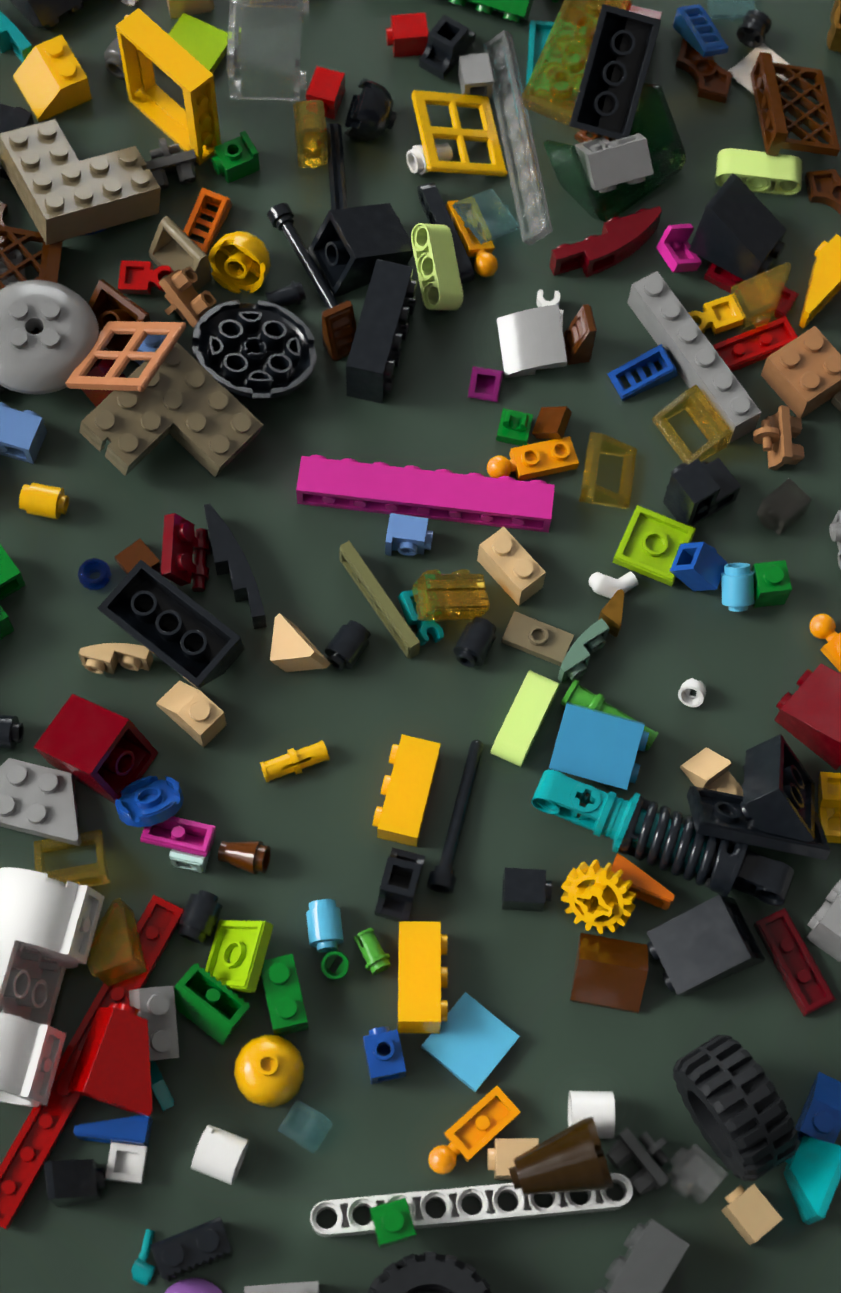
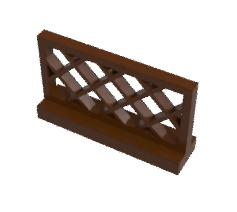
(772, 107)
(50, 257)

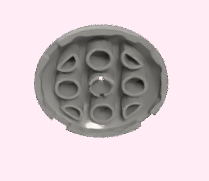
(46, 359)

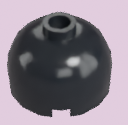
(370, 112)

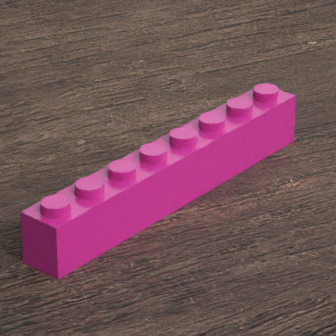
(425, 493)

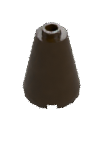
(564, 1163)

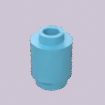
(737, 586)
(324, 925)

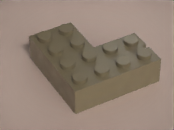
(75, 195)
(177, 402)

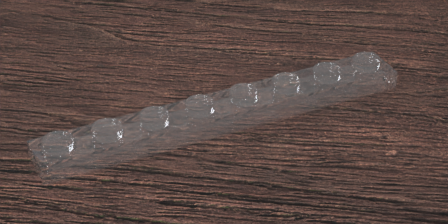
(518, 140)

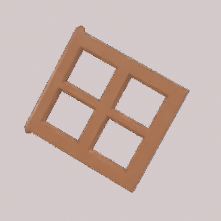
(112, 380)

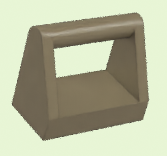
(176, 249)

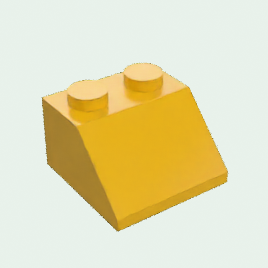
(52, 79)

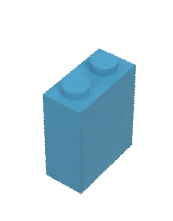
(598, 746)

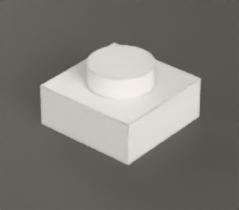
(126, 1163)

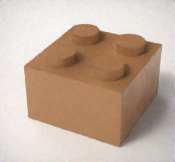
(804, 372)

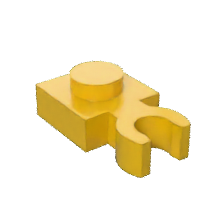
(718, 315)

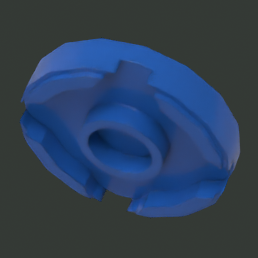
(149, 801)

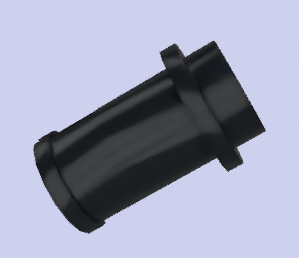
(287, 295)

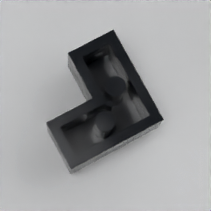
(699, 490)

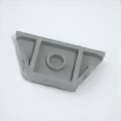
(38, 801)

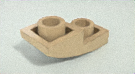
(106, 656)

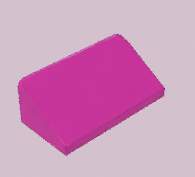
(181, 835)

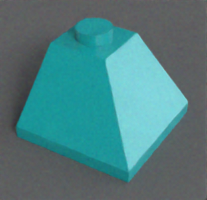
(813, 1177)

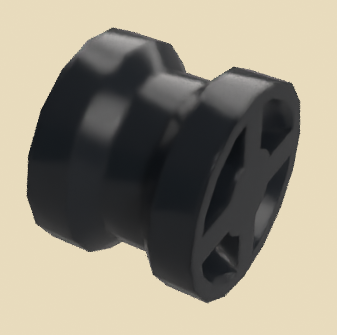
(754, 28)

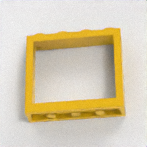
(145, 42)

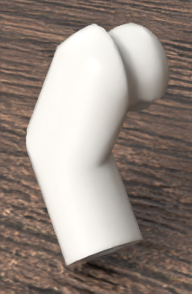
(608, 586)

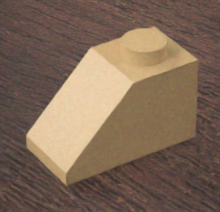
(193, 712)

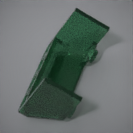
(666, 153)

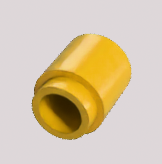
(43, 500)

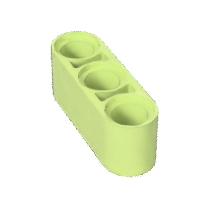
(760, 171)
(437, 267)
(525, 718)

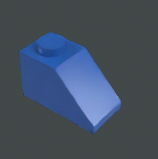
(822, 1110)

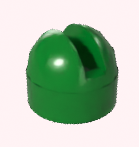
(328, 961)

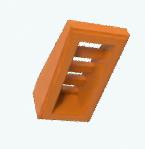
(215, 200)
(643, 885)

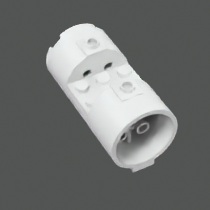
(41, 935)

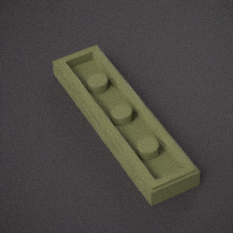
(379, 600)

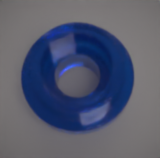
(90, 566)

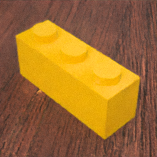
(407, 790)
(421, 977)

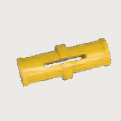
(294, 761)

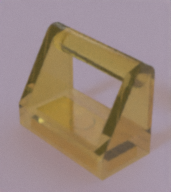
(705, 418)
(595, 494)
(88, 874)

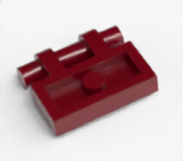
(177, 552)

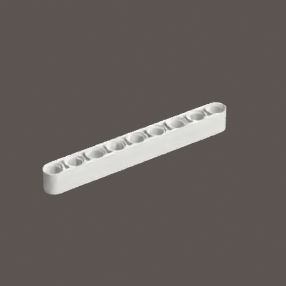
(455, 1215)

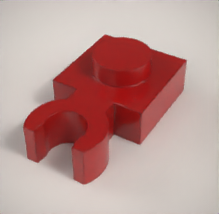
(139, 276)

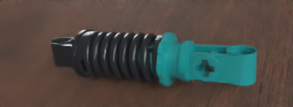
(642, 830)

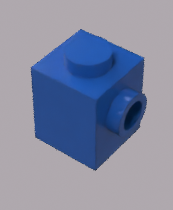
(698, 566)
(384, 1055)

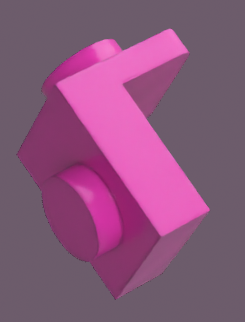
(675, 249)

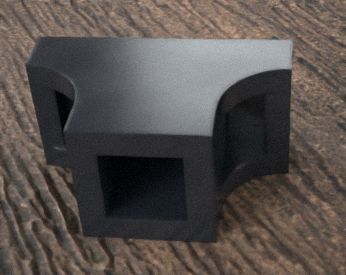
(445, 45)
(399, 885)

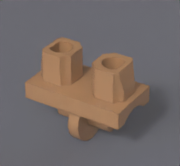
(184, 297)
(777, 436)

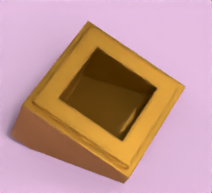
(613, 612)

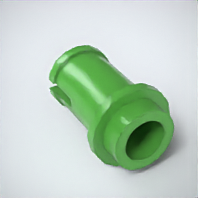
(372, 951)

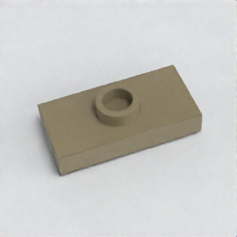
(537, 638)

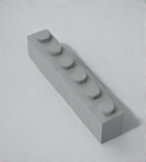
(692, 353)

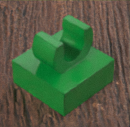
(514, 427)

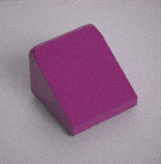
(485, 383)

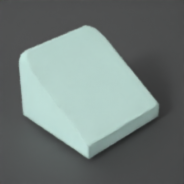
(188, 861)

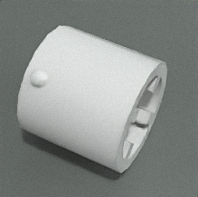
(596, 1104)
(219, 1154)

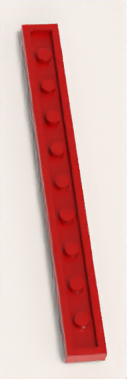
(48, 1121)

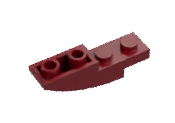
(618, 241)

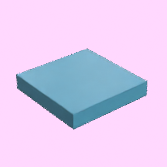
(470, 1042)

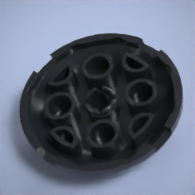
(254, 349)

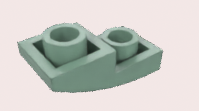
(578, 657)

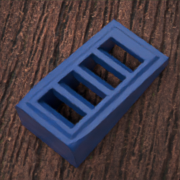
(697, 29)
(647, 359)
(126, 1130)

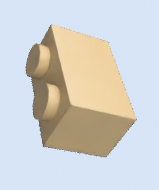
(511, 566)

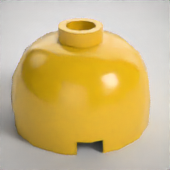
(239, 262)
(269, 1071)

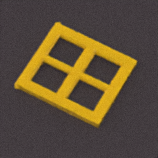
(457, 133)

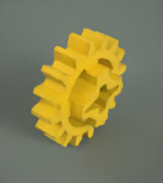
(598, 896)

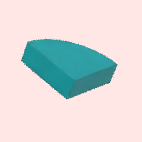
(160, 1088)

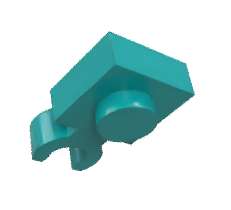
(408, 607)

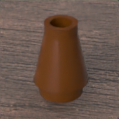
(249, 856)

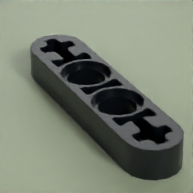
(437, 214)

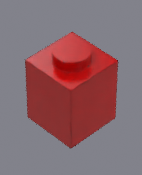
(408, 34)
(327, 87)

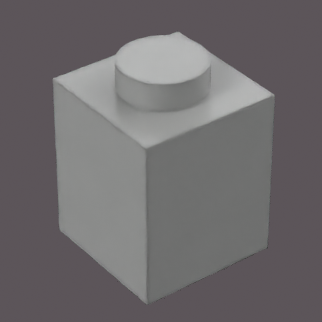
(475, 75)

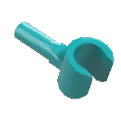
(141, 1270)

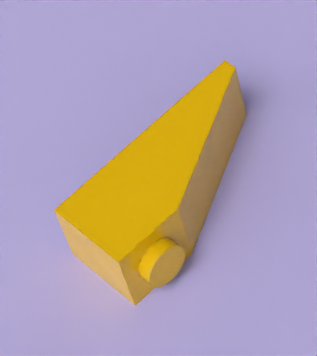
(824, 279)

